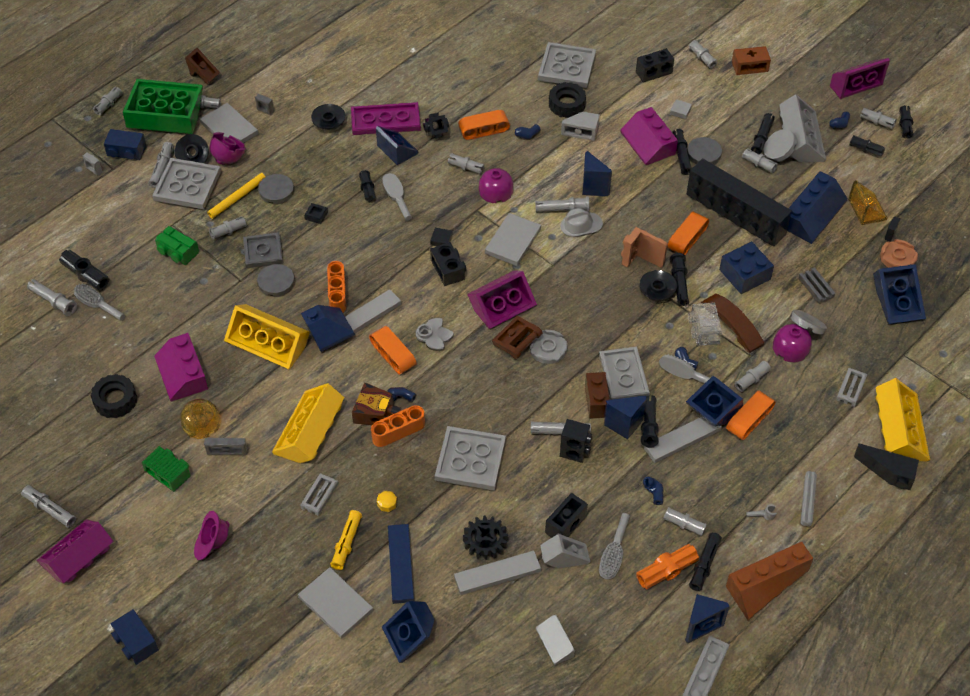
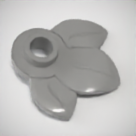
(434, 334)

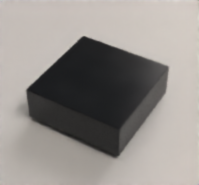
(316, 213)
(892, 229)
(440, 236)

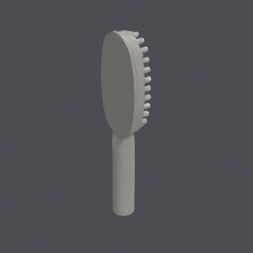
(395, 191)
(94, 299)
(681, 368)
(613, 554)

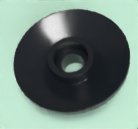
(328, 116)
(187, 144)
(658, 285)

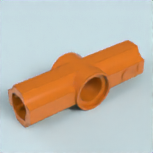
(667, 566)

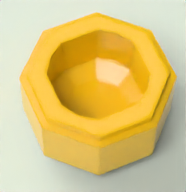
(386, 501)

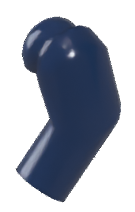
(402, 392)

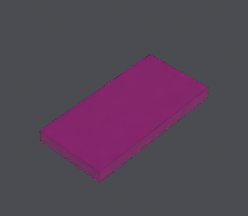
(396, 117)

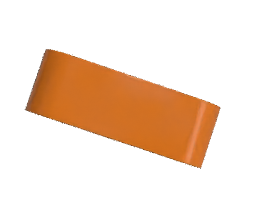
(484, 124)
(688, 233)
(336, 285)
(392, 350)
(750, 415)
(404, 420)

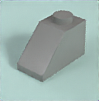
(582, 125)
(564, 552)

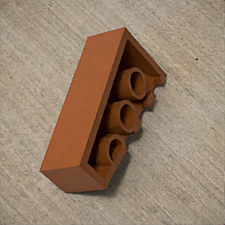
(767, 578)

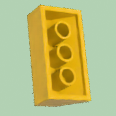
(266, 335)
(901, 420)
(309, 424)

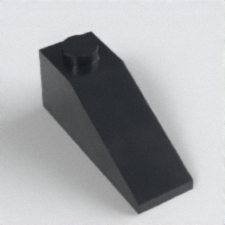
(891, 467)

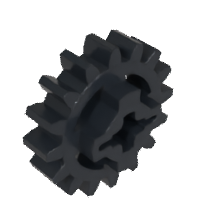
(485, 537)

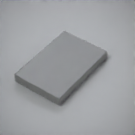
(230, 122)
(512, 239)
(624, 373)
(335, 602)

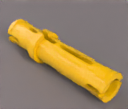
(343, 547)

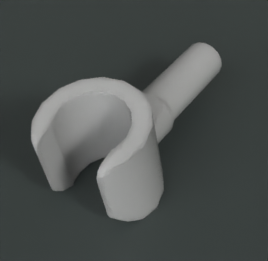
(765, 513)

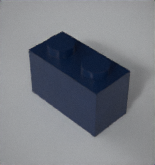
(125, 144)
(134, 637)

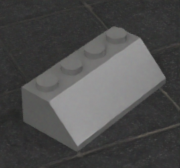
(803, 123)

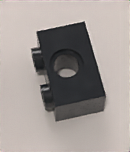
(566, 516)

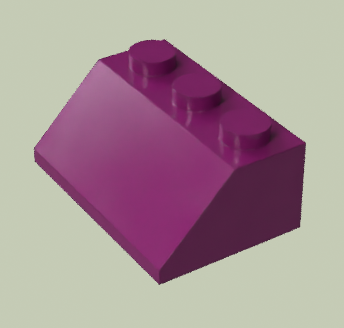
(859, 78)
(649, 136)
(502, 298)
(180, 368)
(75, 551)

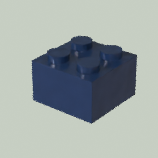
(746, 267)

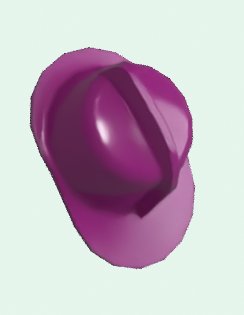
(211, 536)

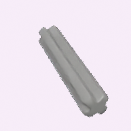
(808, 499)

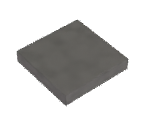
(262, 250)

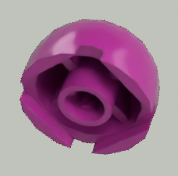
(226, 149)
(496, 185)
(792, 343)

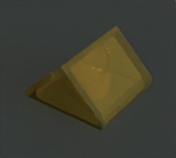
(865, 204)

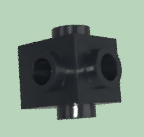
(442, 125)

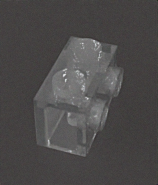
(705, 324)

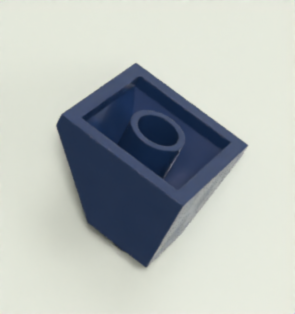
(327, 325)
(409, 628)

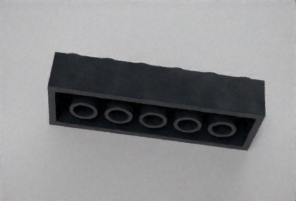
(738, 202)

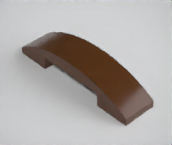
(737, 321)

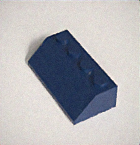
(816, 207)

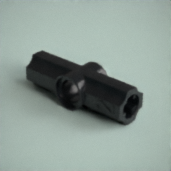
(84, 270)

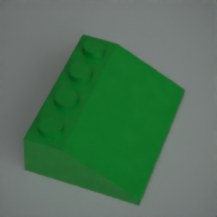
(163, 106)

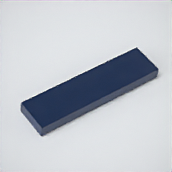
(400, 563)

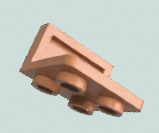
(645, 246)

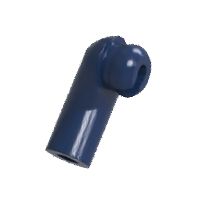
(840, 122)
(527, 133)
(681, 352)
(655, 488)

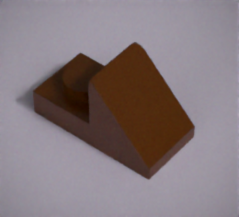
(201, 65)

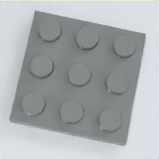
(567, 64)
(186, 183)
(470, 458)

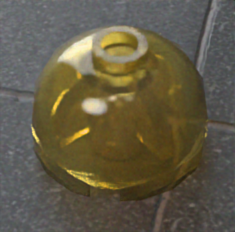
(200, 418)

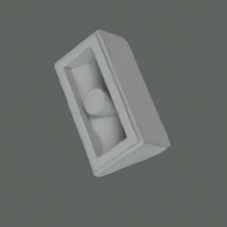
(555, 640)

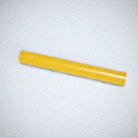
(234, 197)

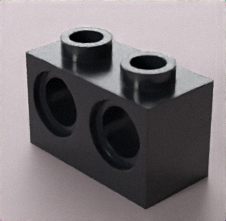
(654, 65)
(447, 263)
(575, 441)

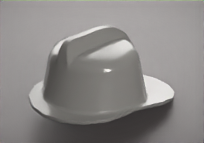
(580, 222)

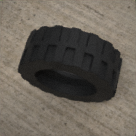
(567, 90)
(110, 383)

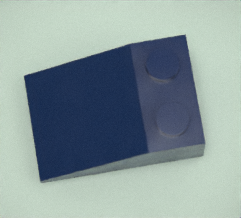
(900, 293)

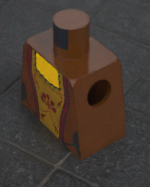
(373, 405)

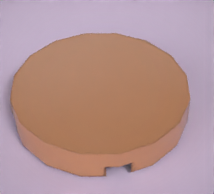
(898, 253)

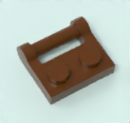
(513, 333)

